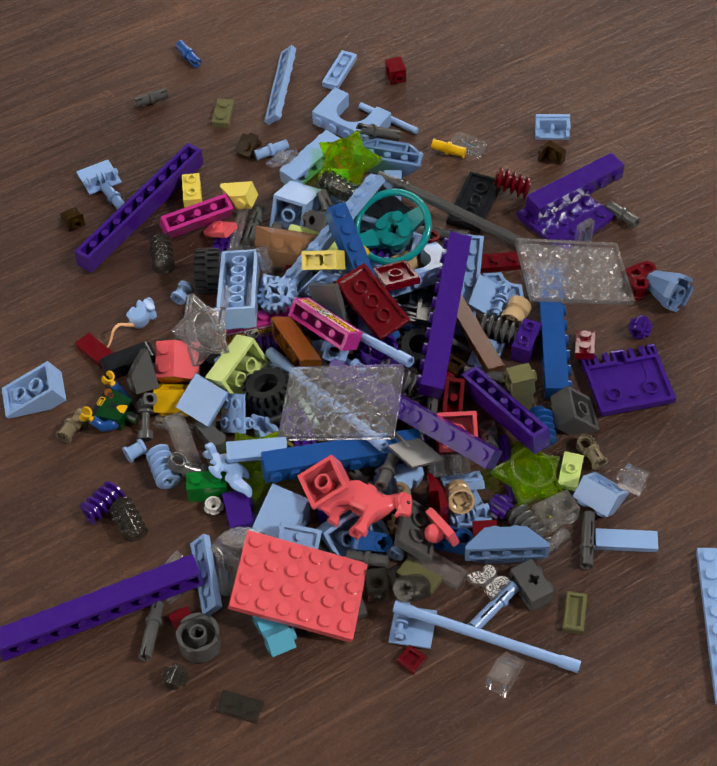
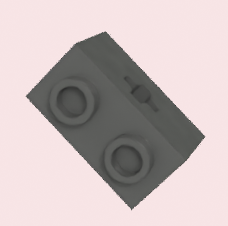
(532, 584)

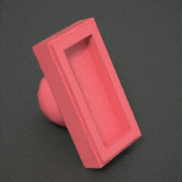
(439, 529)

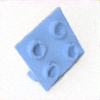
(97, 174)
(322, 276)
(489, 296)
(233, 415)
(478, 513)
(411, 631)

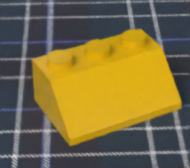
(168, 398)

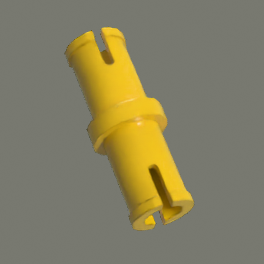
(448, 148)

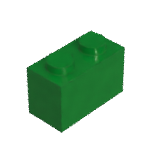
(204, 485)

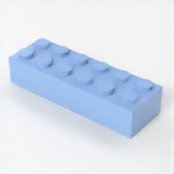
(239, 288)

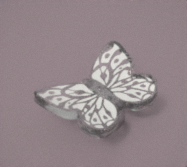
(489, 580)

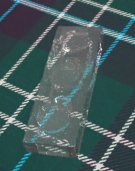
(181, 437)

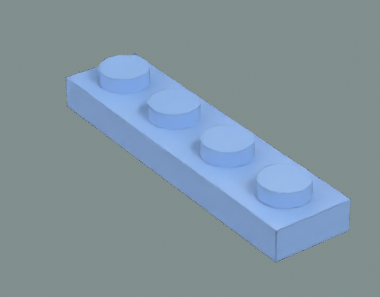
(209, 592)

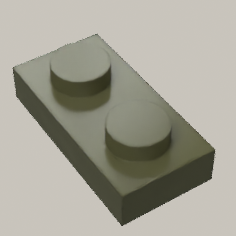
(223, 113)

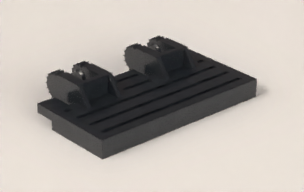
(419, 305)

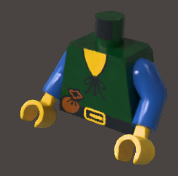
(112, 409)

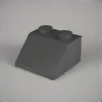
(142, 374)
(574, 412)

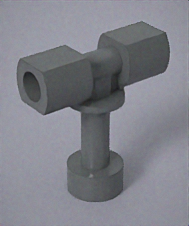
(143, 407)

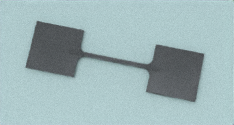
(414, 452)

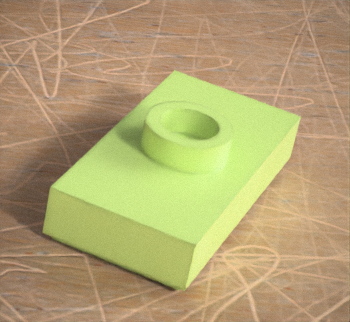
(570, 470)

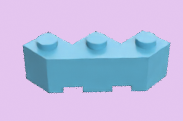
(277, 636)

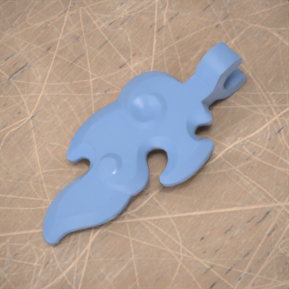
(234, 470)

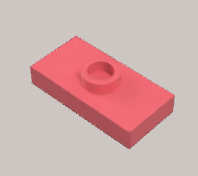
(220, 229)

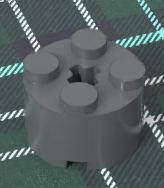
(198, 638)

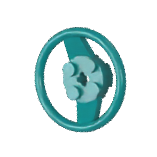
(405, 226)

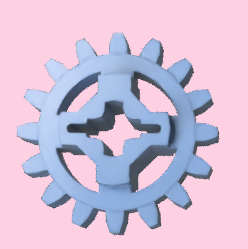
(277, 295)

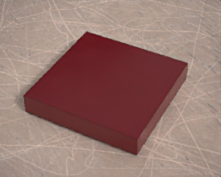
(396, 275)

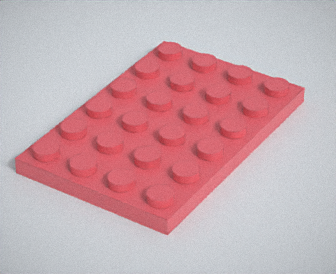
(298, 586)

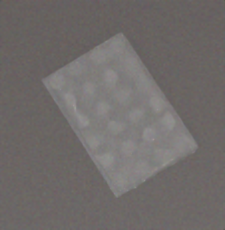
(574, 271)
(342, 402)

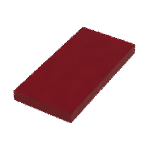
(372, 302)

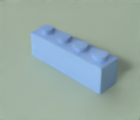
(307, 162)

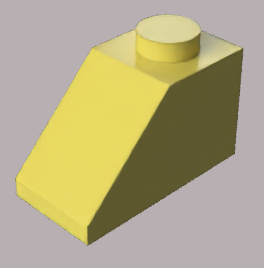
(241, 194)

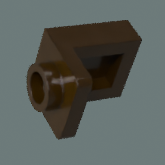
(247, 145)

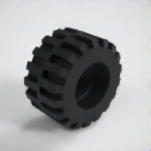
(206, 270)
(412, 342)
(266, 391)

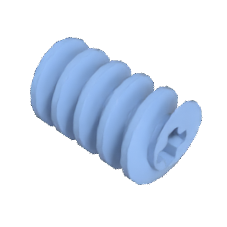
(157, 461)

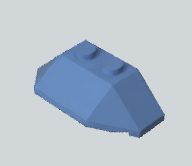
(394, 156)
(506, 545)

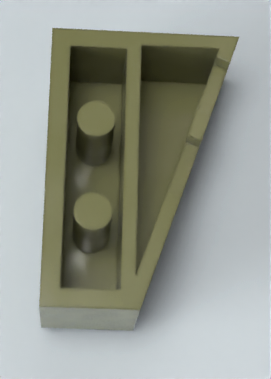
(520, 383)

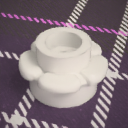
(213, 501)

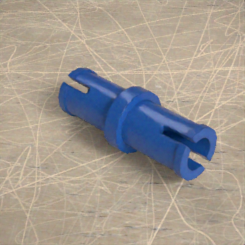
(188, 54)

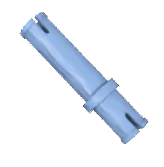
(494, 606)

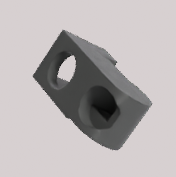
(211, 434)

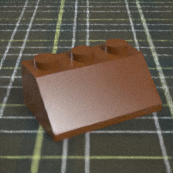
(294, 343)

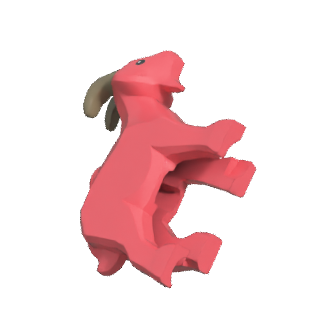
(368, 504)

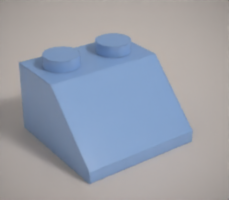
(599, 494)

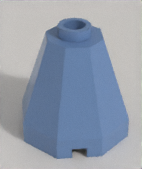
(670, 288)

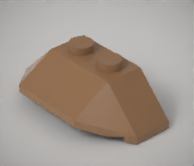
(282, 244)

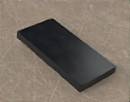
(476, 197)

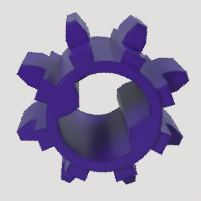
(640, 327)
(500, 506)

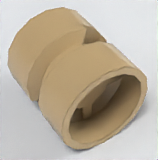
(516, 310)
(459, 496)

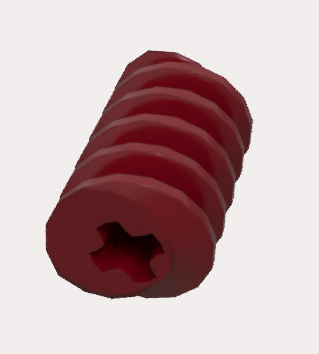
(512, 181)

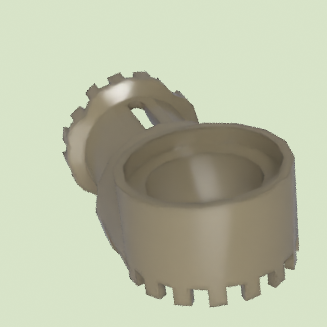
(70, 426)
(592, 452)

